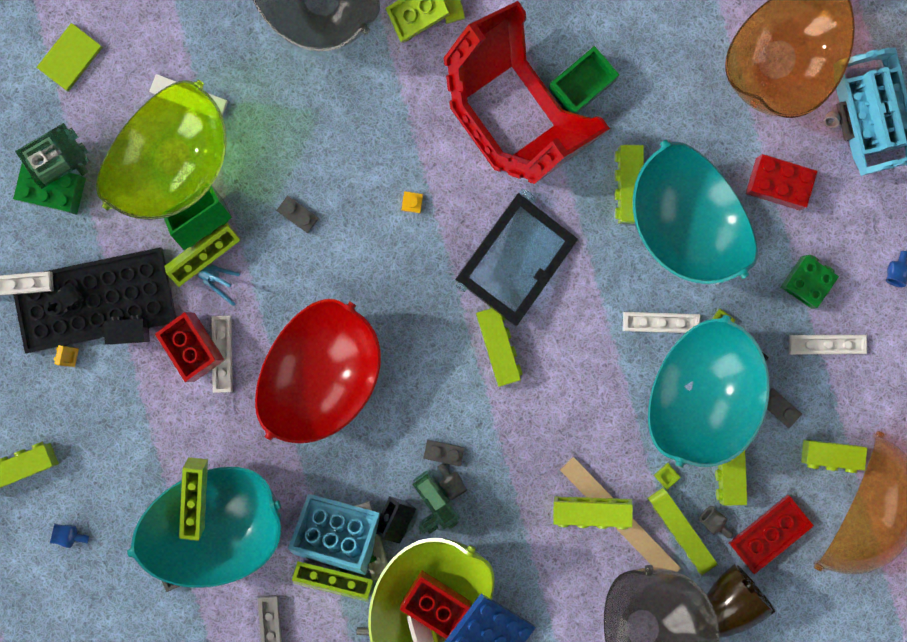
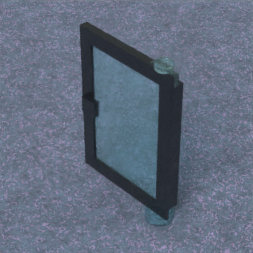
(516, 258)

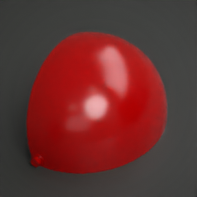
(317, 373)

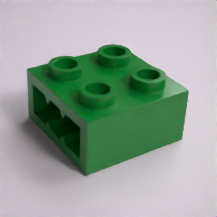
(810, 281)

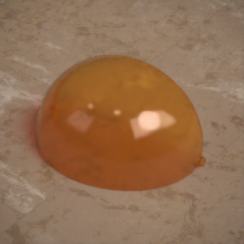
(812, 52)
(877, 519)

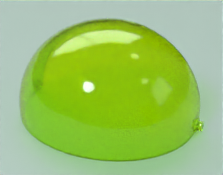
(164, 154)

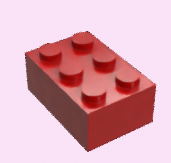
(781, 182)
(189, 347)
(434, 604)

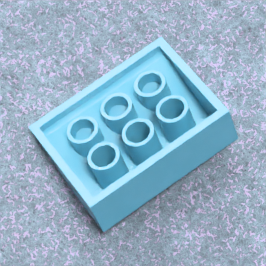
(335, 534)

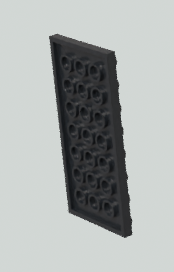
(111, 288)

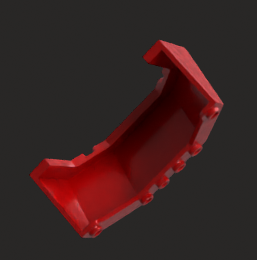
(483, 54)

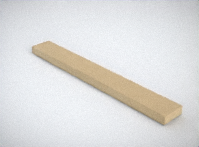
(636, 534)

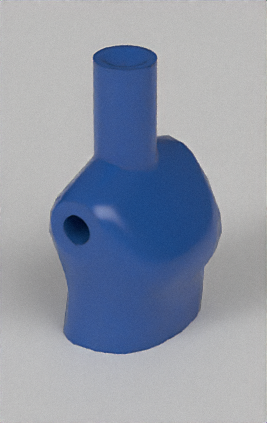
(898, 271)
(66, 535)

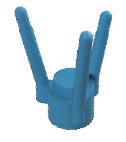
(210, 274)

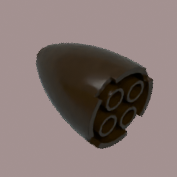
(738, 602)

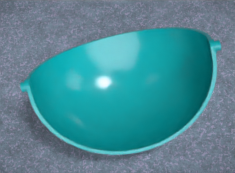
(692, 217)
(726, 395)
(237, 535)

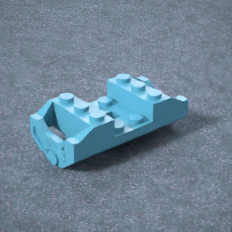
(867, 101)

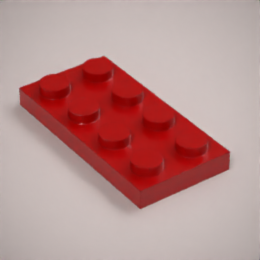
(771, 534)

